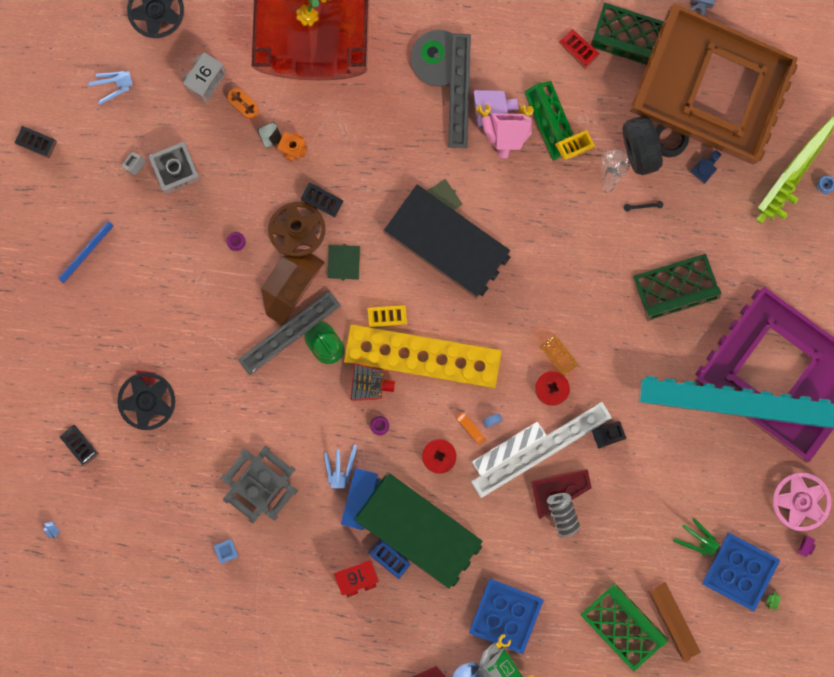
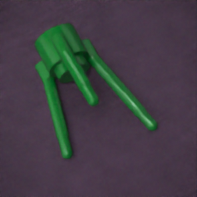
(707, 545)

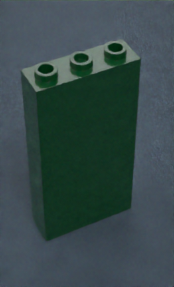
(418, 530)

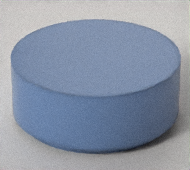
(492, 420)

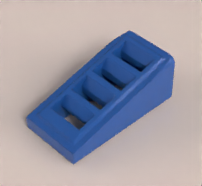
(377, 546)

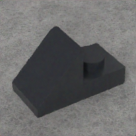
(608, 434)

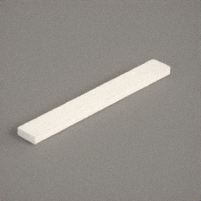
(556, 441)

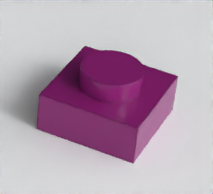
(806, 547)

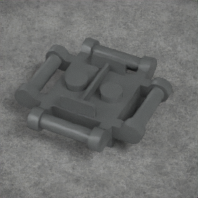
(259, 484)

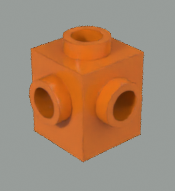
(287, 142)

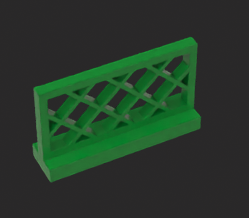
(636, 615)

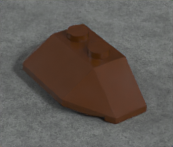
(288, 285)

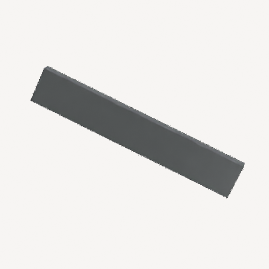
(459, 90)
(289, 333)

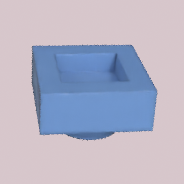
(226, 551)

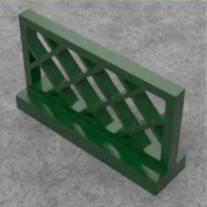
(624, 48)
(683, 302)

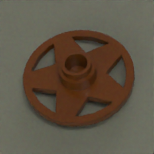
(296, 229)

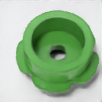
(773, 601)

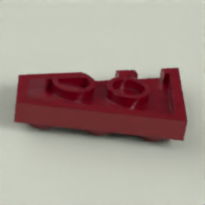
(572, 483)

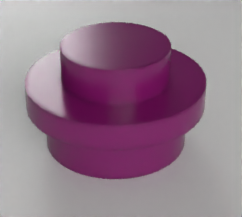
(236, 241)
(379, 425)

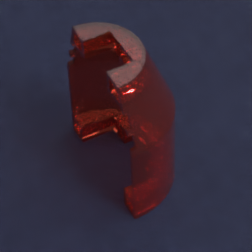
(325, 51)

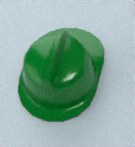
(324, 343)

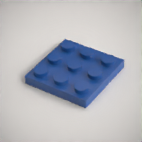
(741, 572)
(506, 612)

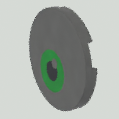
(432, 58)

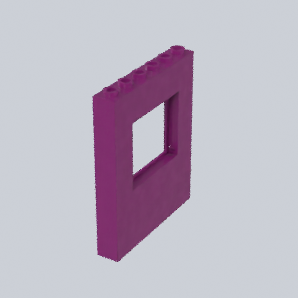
(815, 381)

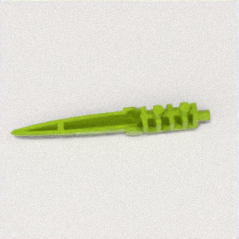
(792, 175)

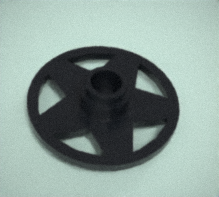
(155, 13)
(146, 401)

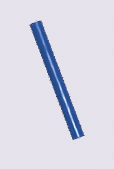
(85, 252)

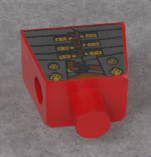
(369, 383)

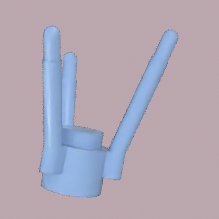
(121, 78)
(338, 479)

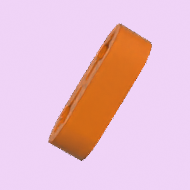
(240, 106)
(470, 428)

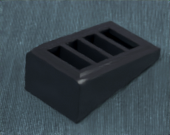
(48, 149)
(309, 188)
(90, 456)

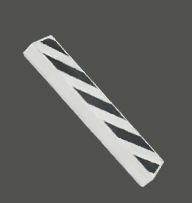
(509, 450)

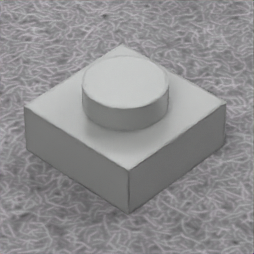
(133, 163)

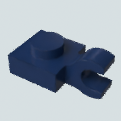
(704, 168)

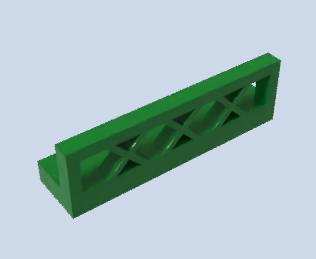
(547, 119)

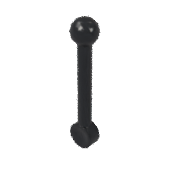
(627, 207)

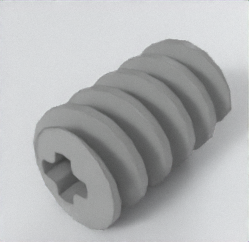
(564, 514)

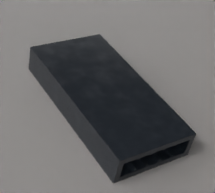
(447, 241)

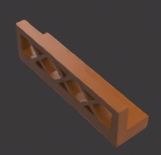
(674, 621)

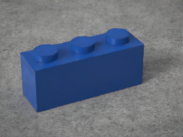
(360, 490)

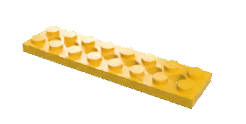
(429, 368)

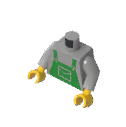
(497, 662)

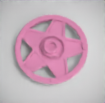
(802, 501)

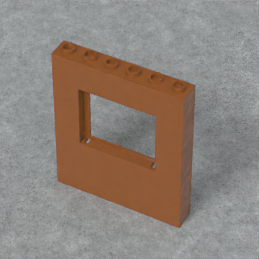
(677, 72)

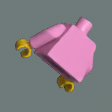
(507, 130)

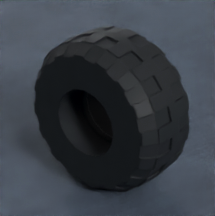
(642, 145)

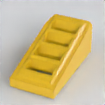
(585, 139)
(372, 324)

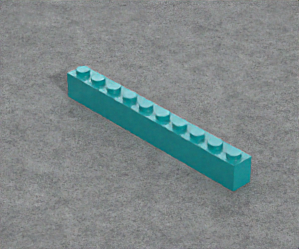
(736, 403)

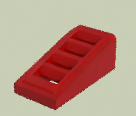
(583, 43)

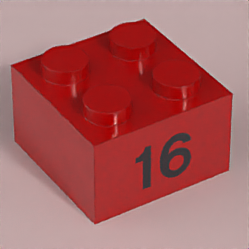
(356, 578)

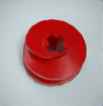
(542, 389)
(443, 447)

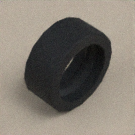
(674, 152)

